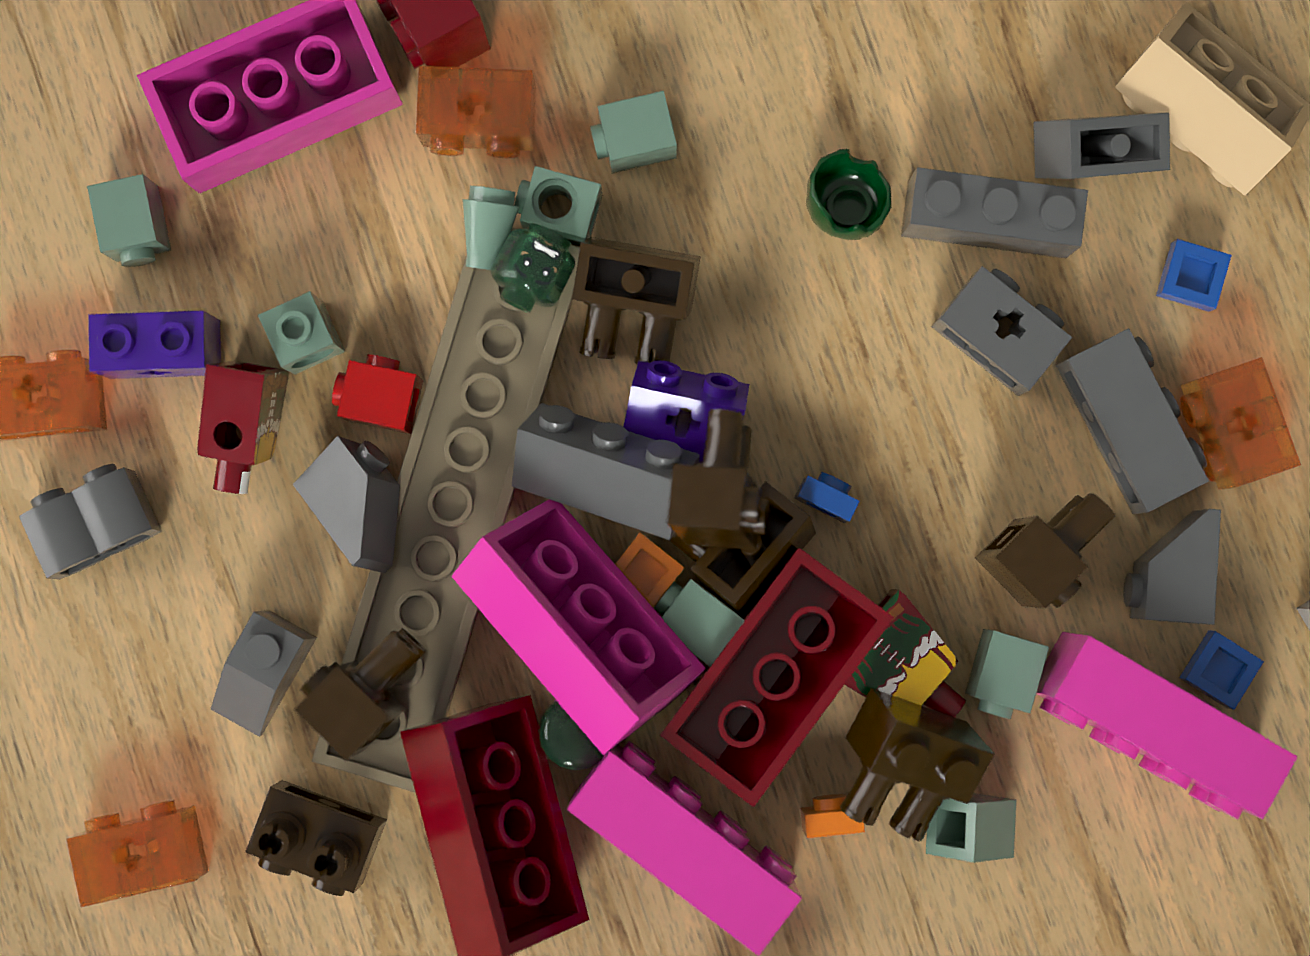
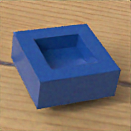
(1193, 275)
(828, 496)
(1221, 669)

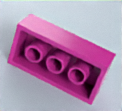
(269, 91)
(577, 623)
(1171, 729)
(687, 847)

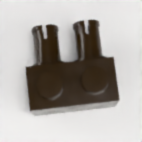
(634, 278)
(718, 498)
(1043, 560)
(745, 575)
(355, 700)
(915, 747)
(315, 838)

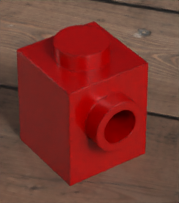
(378, 394)

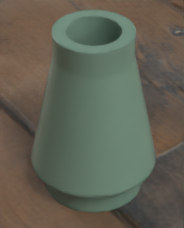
(487, 222)

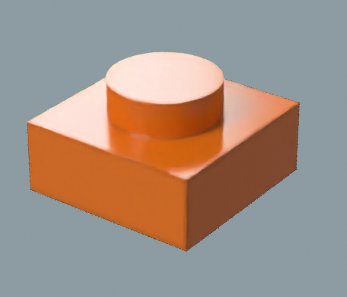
(648, 568)
(827, 818)

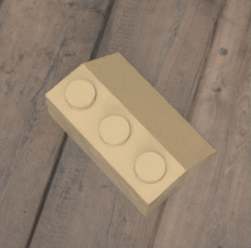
(1216, 99)

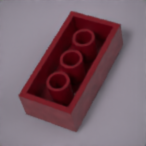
(494, 828)

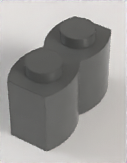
(90, 522)

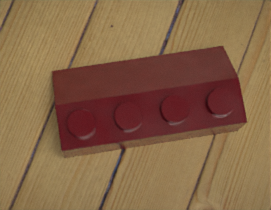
(776, 677)

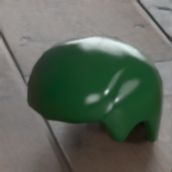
(848, 196)

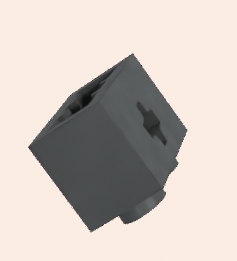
(973, 320)

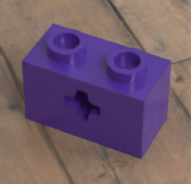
(153, 344)
(661, 392)

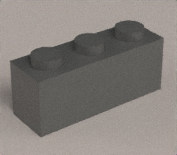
(994, 213)
(1134, 422)
(598, 467)

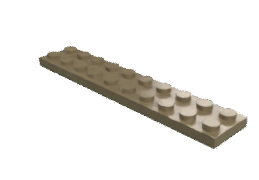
(450, 495)

